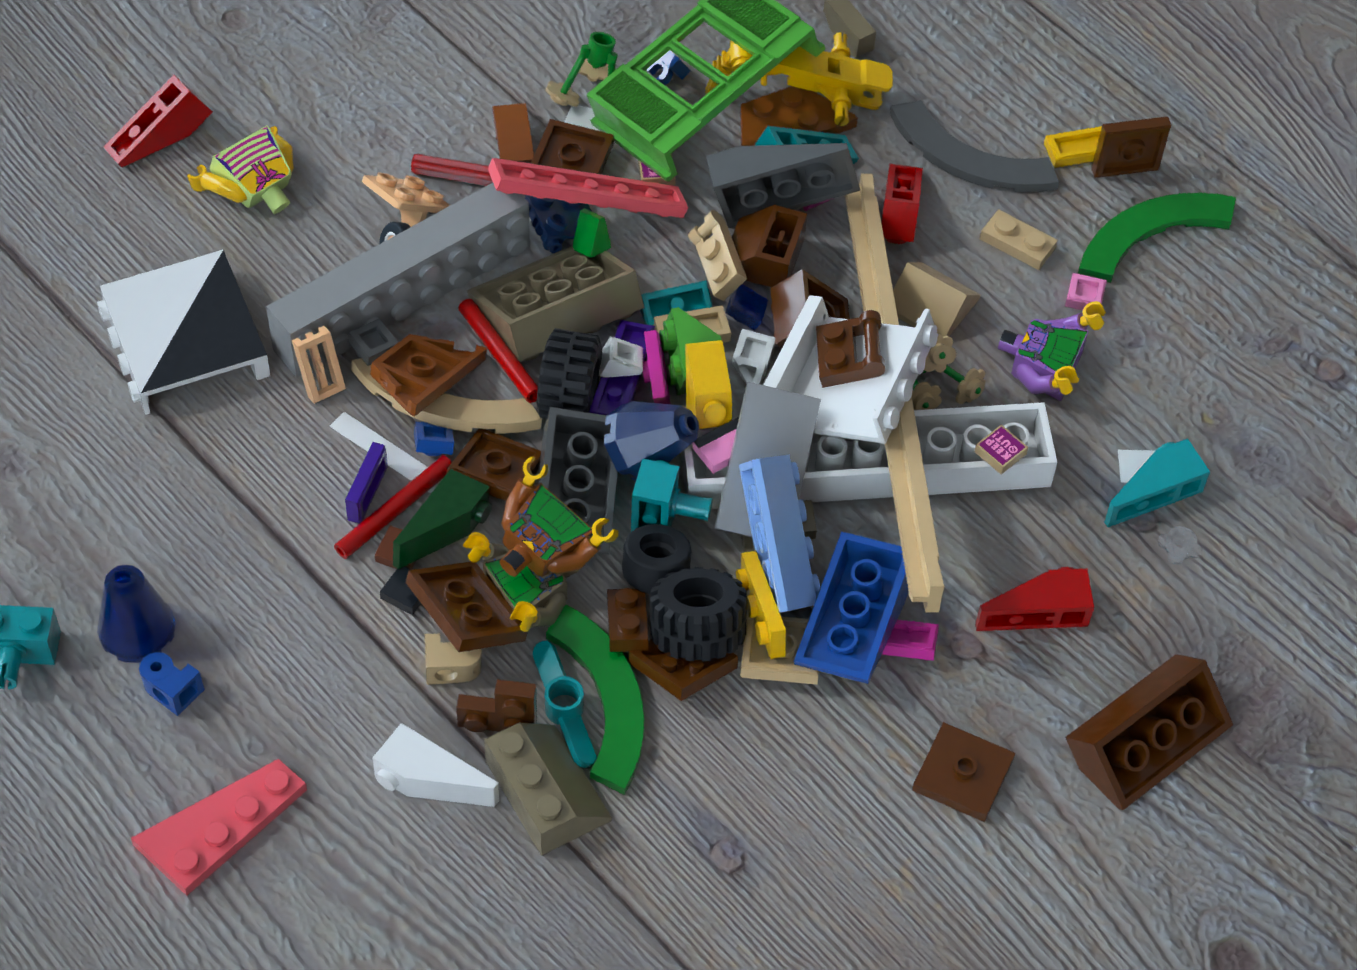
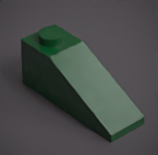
(443, 518)

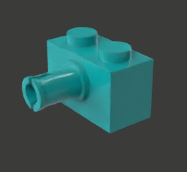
(659, 499)
(26, 637)

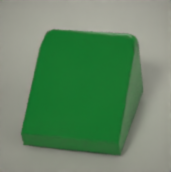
(591, 234)

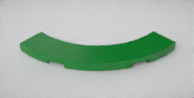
(1149, 219)
(618, 695)

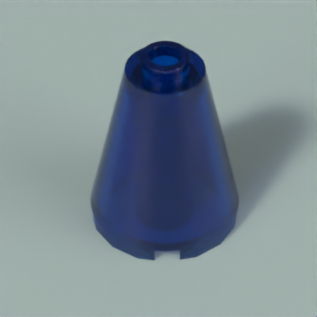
(133, 616)

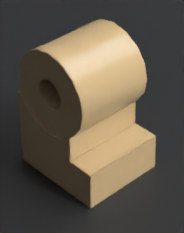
(448, 665)

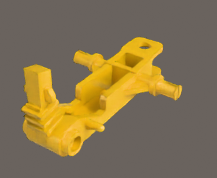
(830, 73)

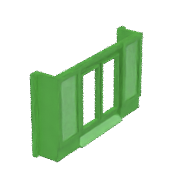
(655, 120)

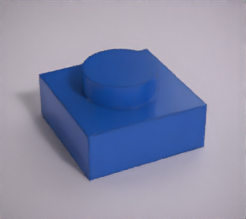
(433, 439)

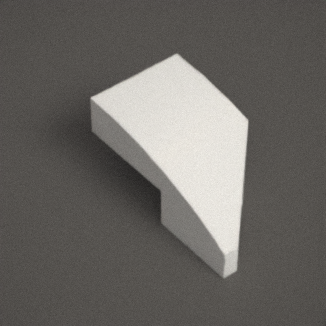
(753, 355)

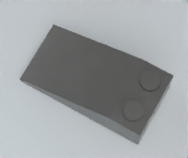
(779, 175)
(580, 466)

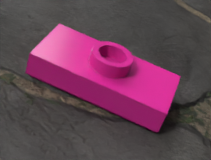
(655, 369)
(912, 640)

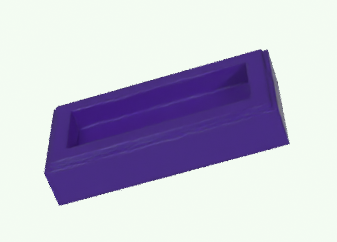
(366, 483)

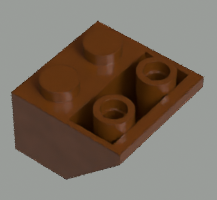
(770, 243)

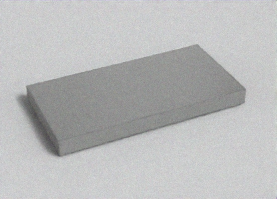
(768, 426)

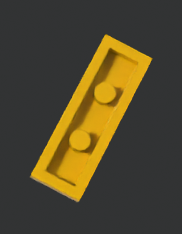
(762, 605)

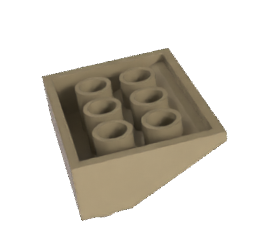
(557, 293)

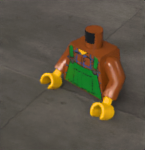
(545, 531)

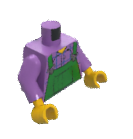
(1051, 351)

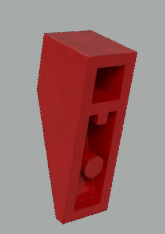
(162, 121)
(901, 203)
(1048, 601)

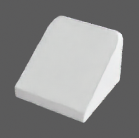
(621, 359)

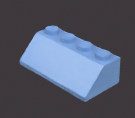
(778, 530)

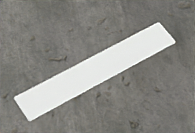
(364, 436)

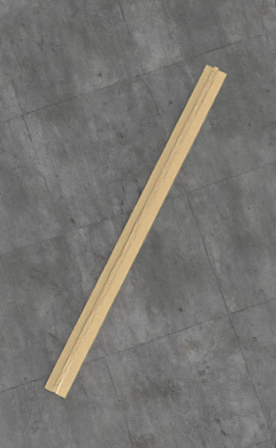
(903, 444)

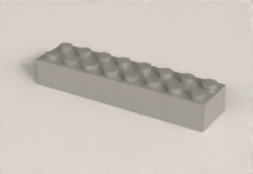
(403, 272)

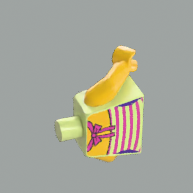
(250, 171)

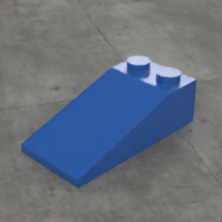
(855, 609)

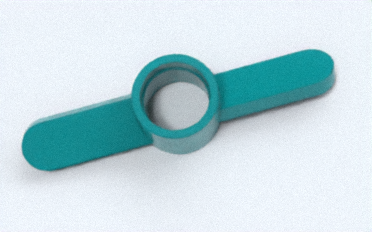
(569, 718)

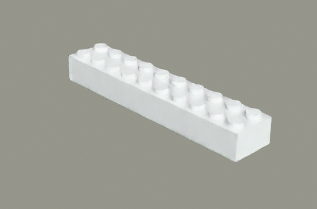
(947, 438)

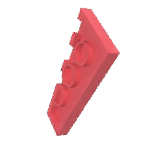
(215, 828)

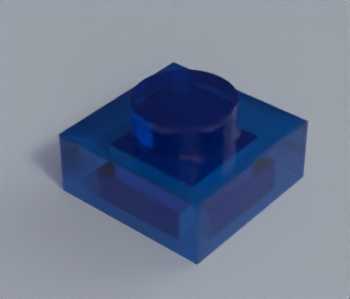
(747, 307)

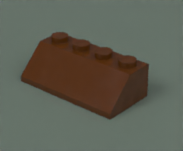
(1150, 730)

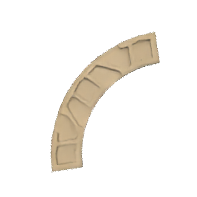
(461, 412)

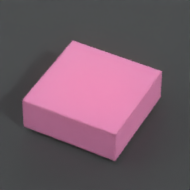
(1084, 290)

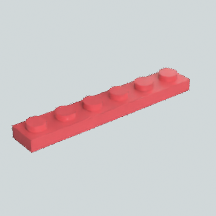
(587, 188)

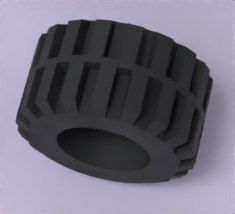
(569, 371)
(698, 614)

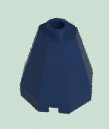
(648, 433)

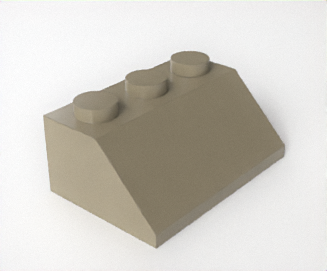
(544, 784)

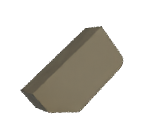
(845, 18)

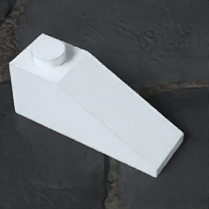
(430, 772)

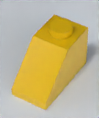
(708, 383)

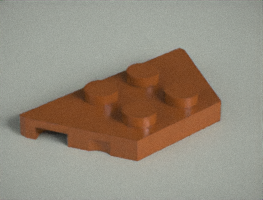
(789, 109)
(423, 369)

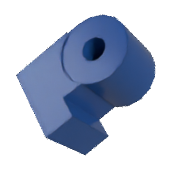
(168, 684)

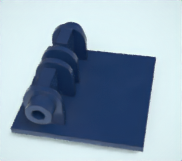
(554, 220)

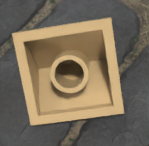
(927, 288)

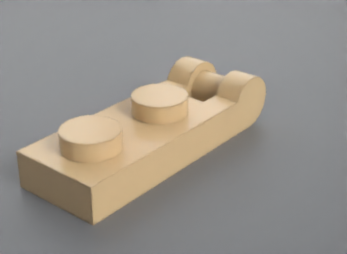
(718, 255)

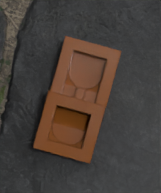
(513, 132)

